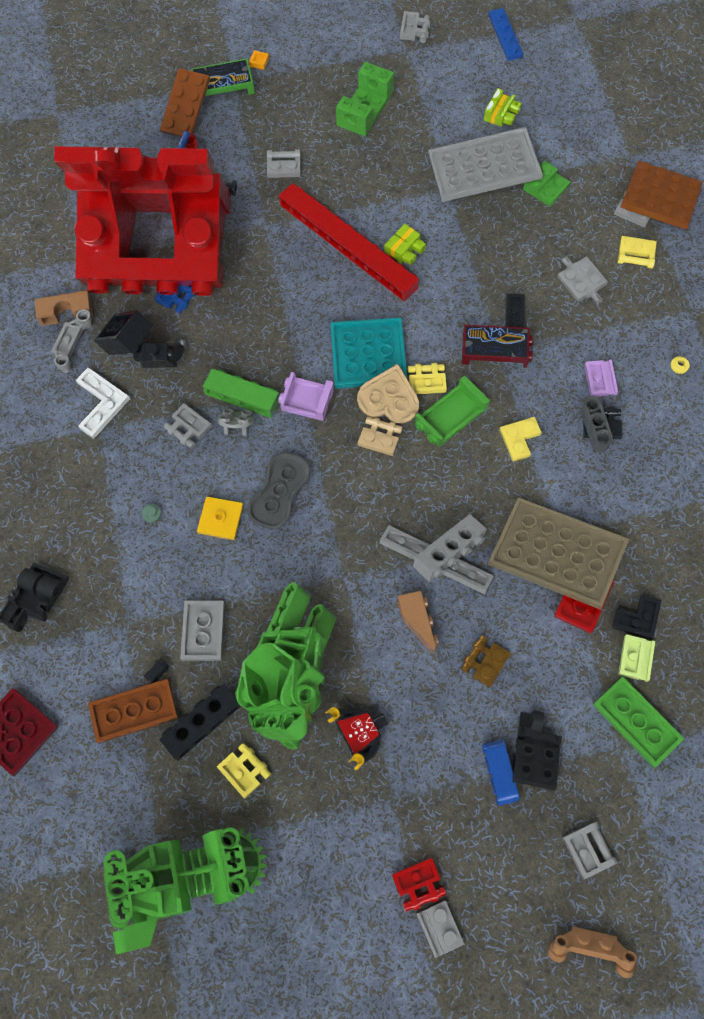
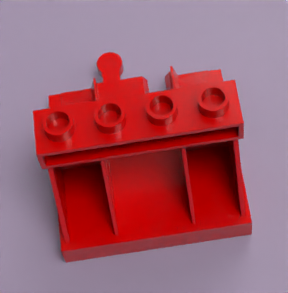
(123, 181)

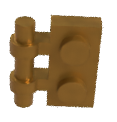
(490, 665)

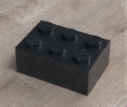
(124, 333)

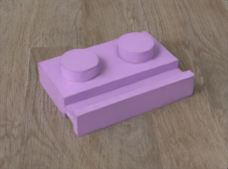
(601, 378)

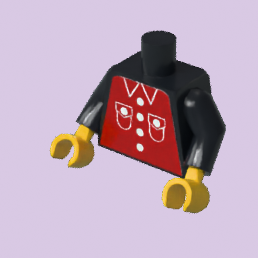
(359, 732)

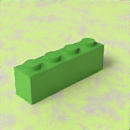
(241, 392)

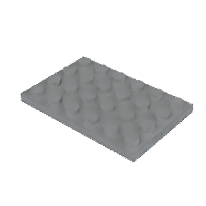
(484, 164)

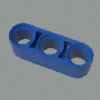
(501, 772)

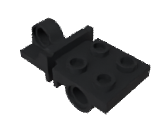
(35, 594)
(536, 753)

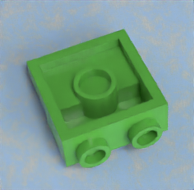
(549, 187)

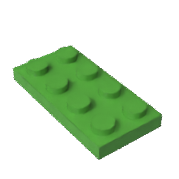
(638, 722)

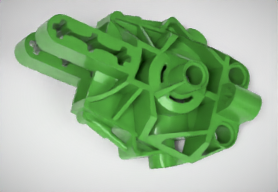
(284, 670)

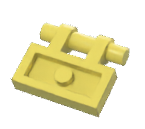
(427, 383)
(238, 775)

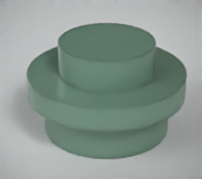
(151, 513)

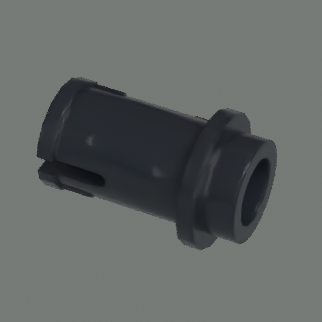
(156, 671)

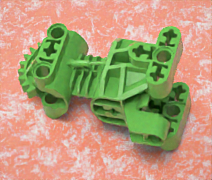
(175, 880)

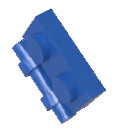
(169, 300)

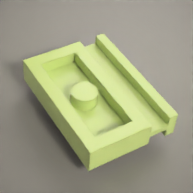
(636, 658)

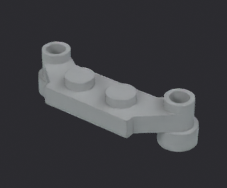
(68, 339)

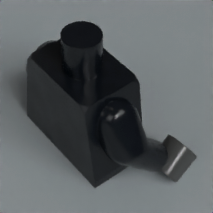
(160, 354)

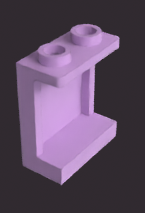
(306, 397)

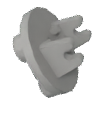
(232, 419)

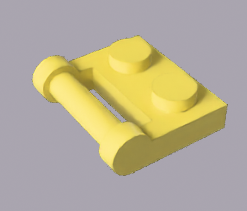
(637, 247)

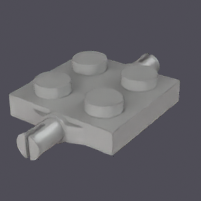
(582, 279)

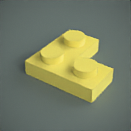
(516, 434)

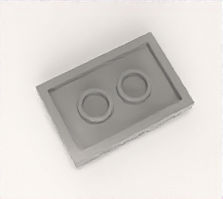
(202, 631)

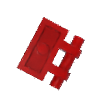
(416, 877)

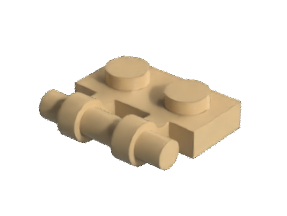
(377, 440)

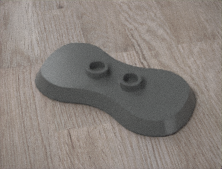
(273, 502)

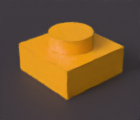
(259, 60)

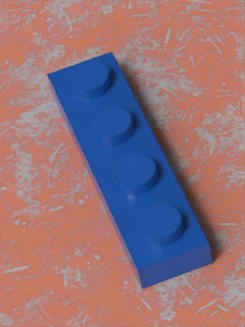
(505, 34)

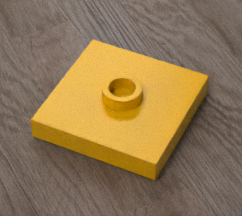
(220, 518)

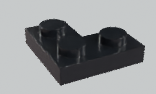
(639, 623)

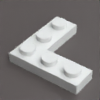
(111, 402)

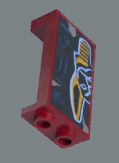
(496, 344)

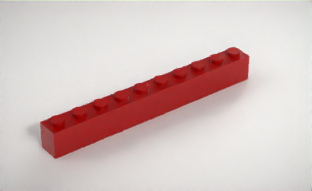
(349, 242)

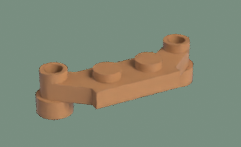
(594, 945)

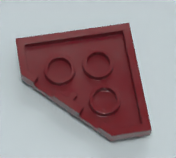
(21, 731)

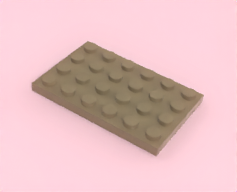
(559, 553)

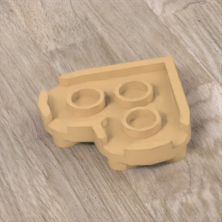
(389, 396)

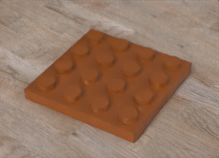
(662, 195)

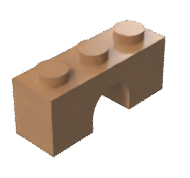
(50, 307)

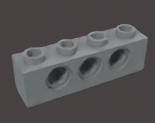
(426, 560)

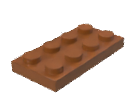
(185, 102)
(132, 711)

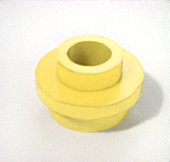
(677, 368)

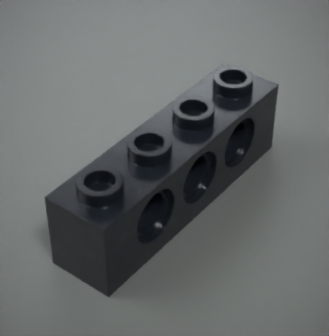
(170, 737)

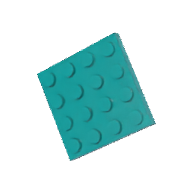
(366, 350)

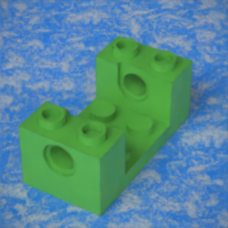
(374, 89)

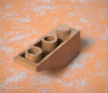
(414, 614)

